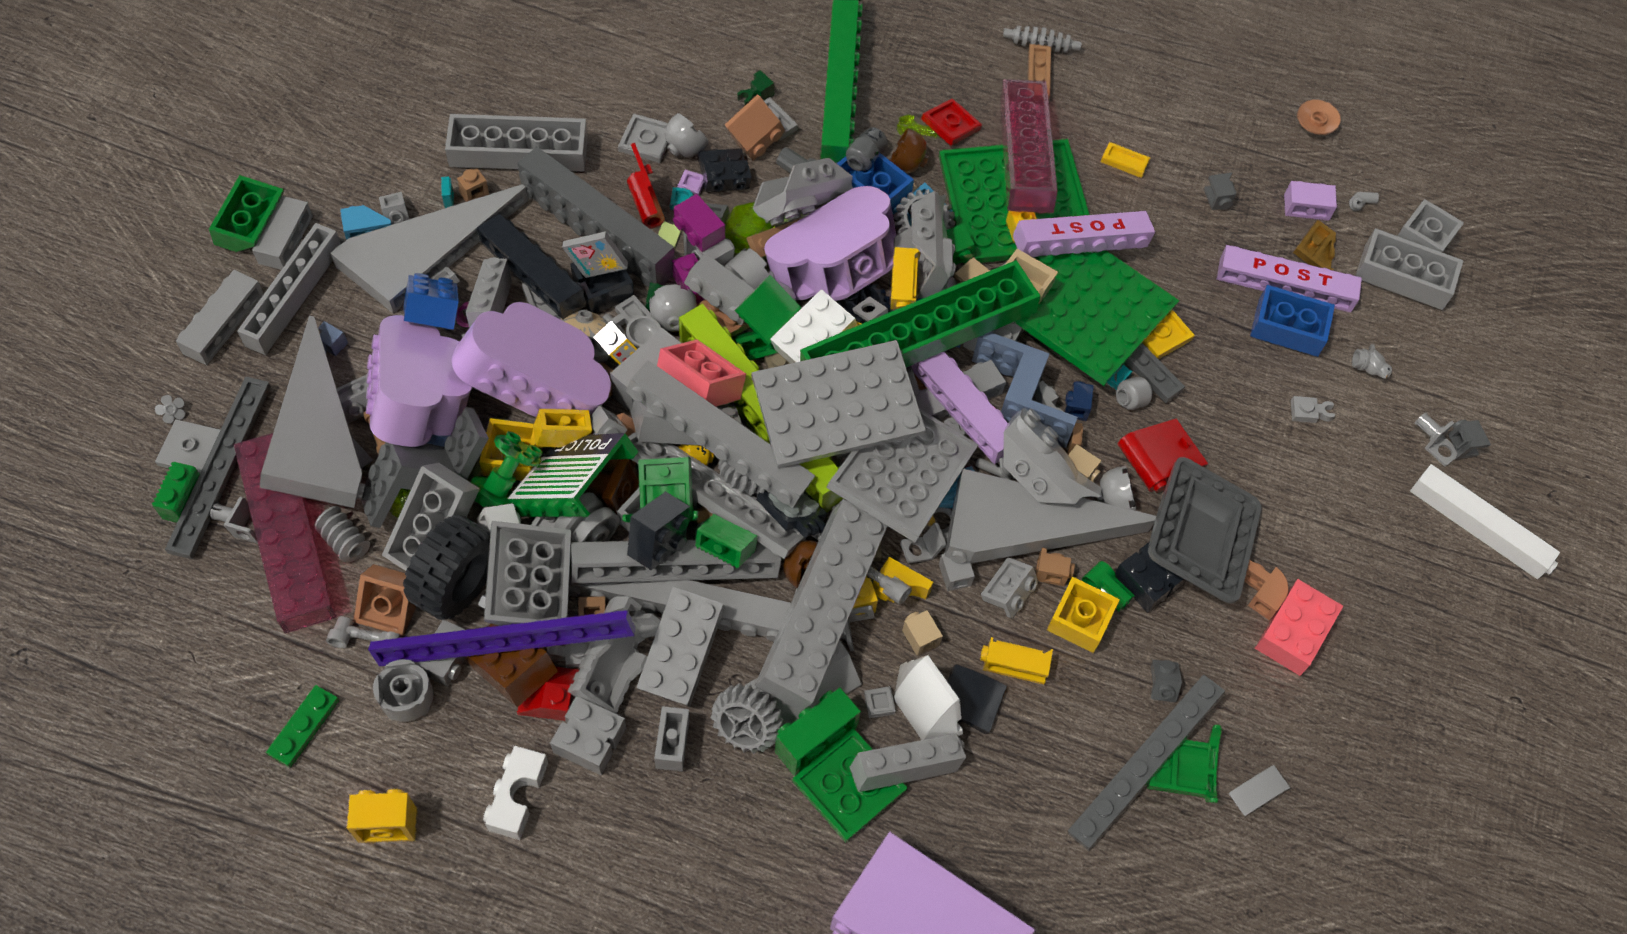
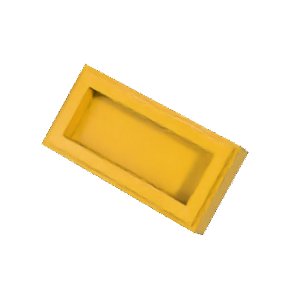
(1125, 159)

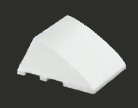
(927, 700)

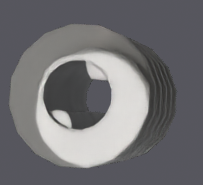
(341, 534)

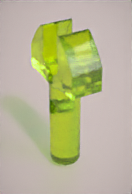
(911, 124)

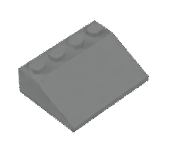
(527, 573)

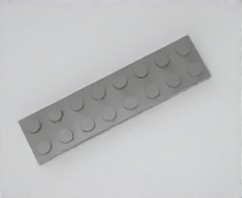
(722, 500)

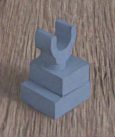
(332, 338)

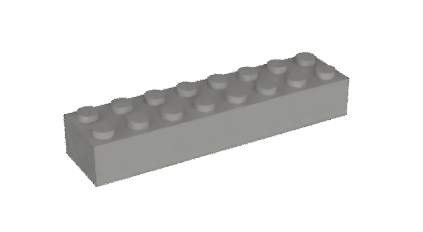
(821, 606)

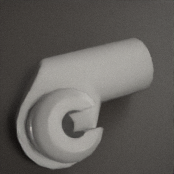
(1362, 198)

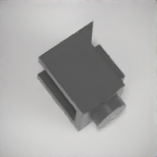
(1221, 192)
(1467, 438)

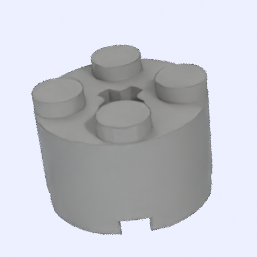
(749, 267)
(389, 691)

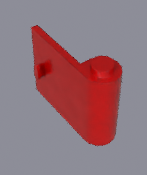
(644, 194)
(1156, 449)

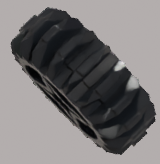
(868, 291)

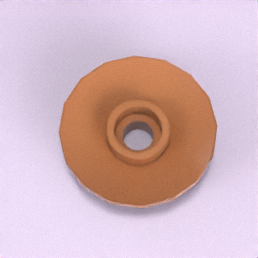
(1318, 117)

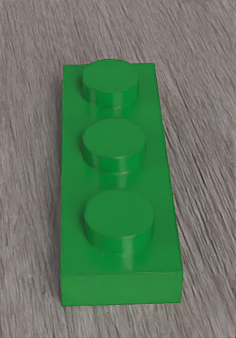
(302, 726)

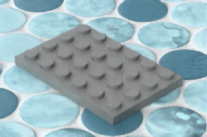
(837, 403)
(905, 478)

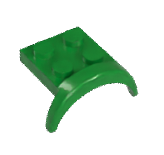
(667, 475)
(1191, 769)

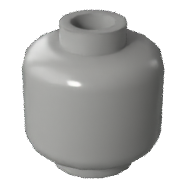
(1134, 393)

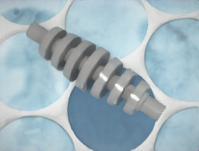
(1042, 39)

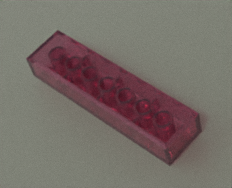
(1027, 147)
(285, 544)

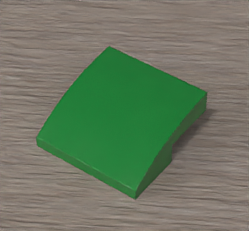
(767, 309)

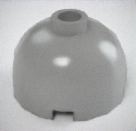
(683, 137)
(670, 304)
(1117, 489)

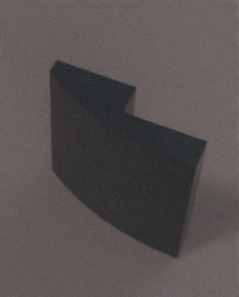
(977, 696)

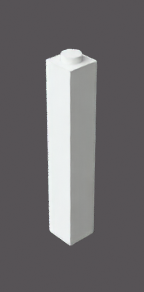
(1486, 522)

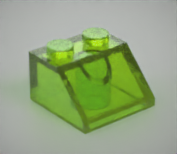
(744, 223)

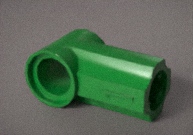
(1104, 579)

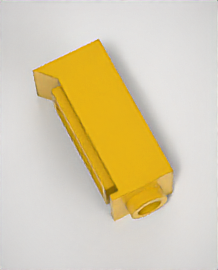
(904, 276)
(1016, 661)

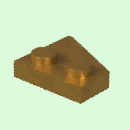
(1317, 246)

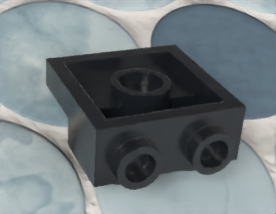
(724, 170)

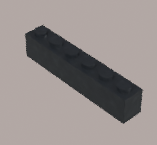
(532, 266)

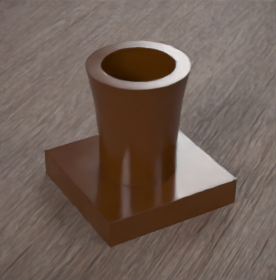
(617, 486)

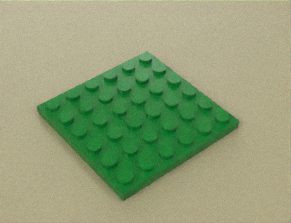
(979, 200)
(1097, 311)

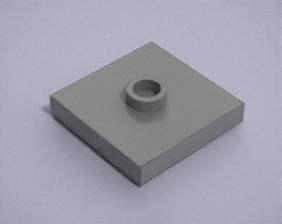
(187, 445)

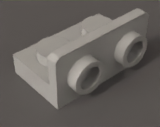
(353, 398)
(1011, 586)

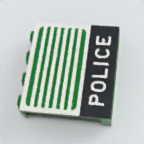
(566, 473)

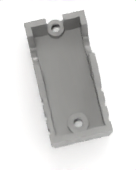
(614, 662)

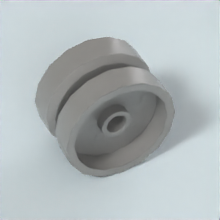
(596, 527)

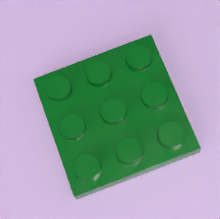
(833, 791)

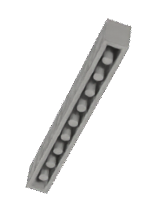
(742, 611)

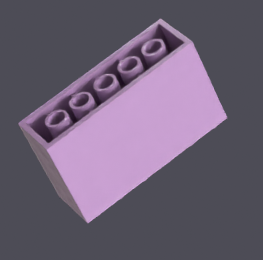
(914, 895)

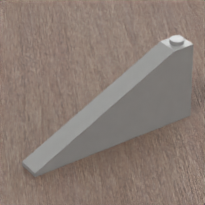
(423, 245)
(311, 440)
(1003, 520)

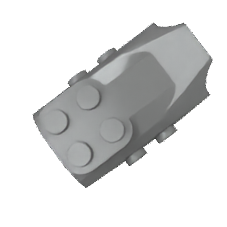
(801, 192)
(930, 238)
(1041, 463)

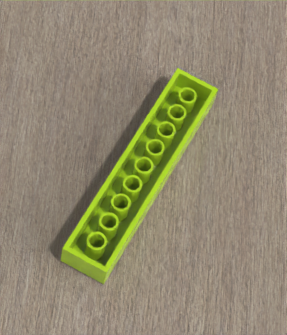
(704, 326)

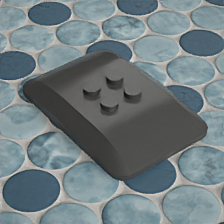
(1205, 530)

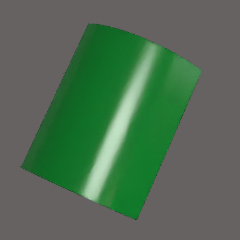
(754, 345)

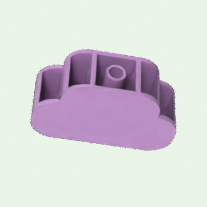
(836, 246)
(531, 361)
(412, 383)

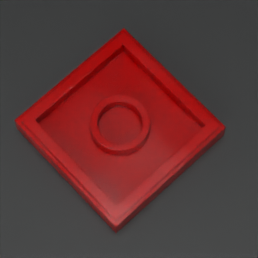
(951, 122)

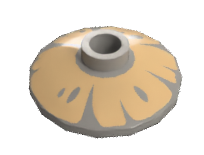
(586, 322)

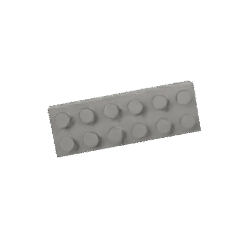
(505, 140)

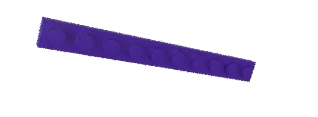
(504, 638)

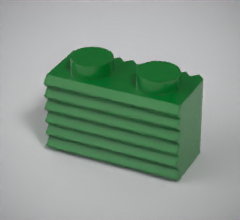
(175, 491)
(726, 540)

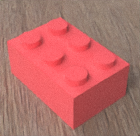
(703, 371)
(1299, 627)

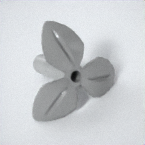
(997, 470)

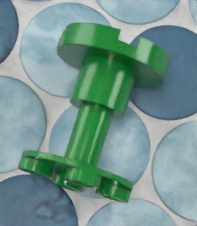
(497, 486)

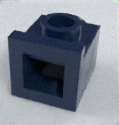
(1079, 400)

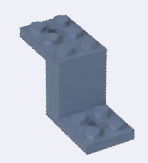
(1026, 367)

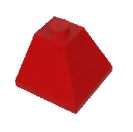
(552, 698)

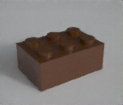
(514, 672)

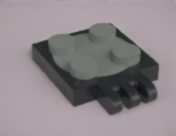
(805, 516)

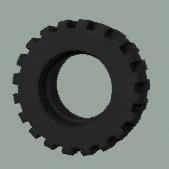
(448, 567)

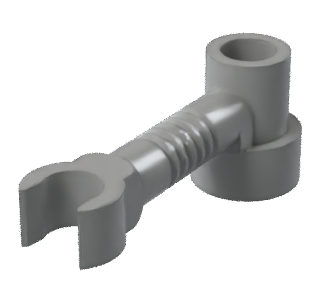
(344, 631)

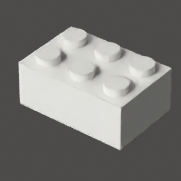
(813, 323)

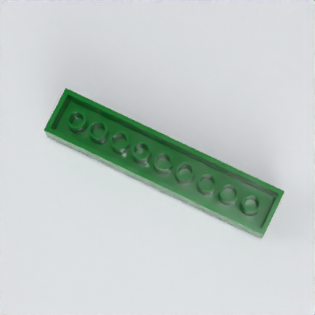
(840, 79)
(942, 318)

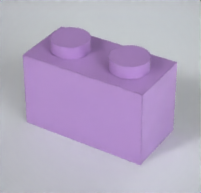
(1310, 200)

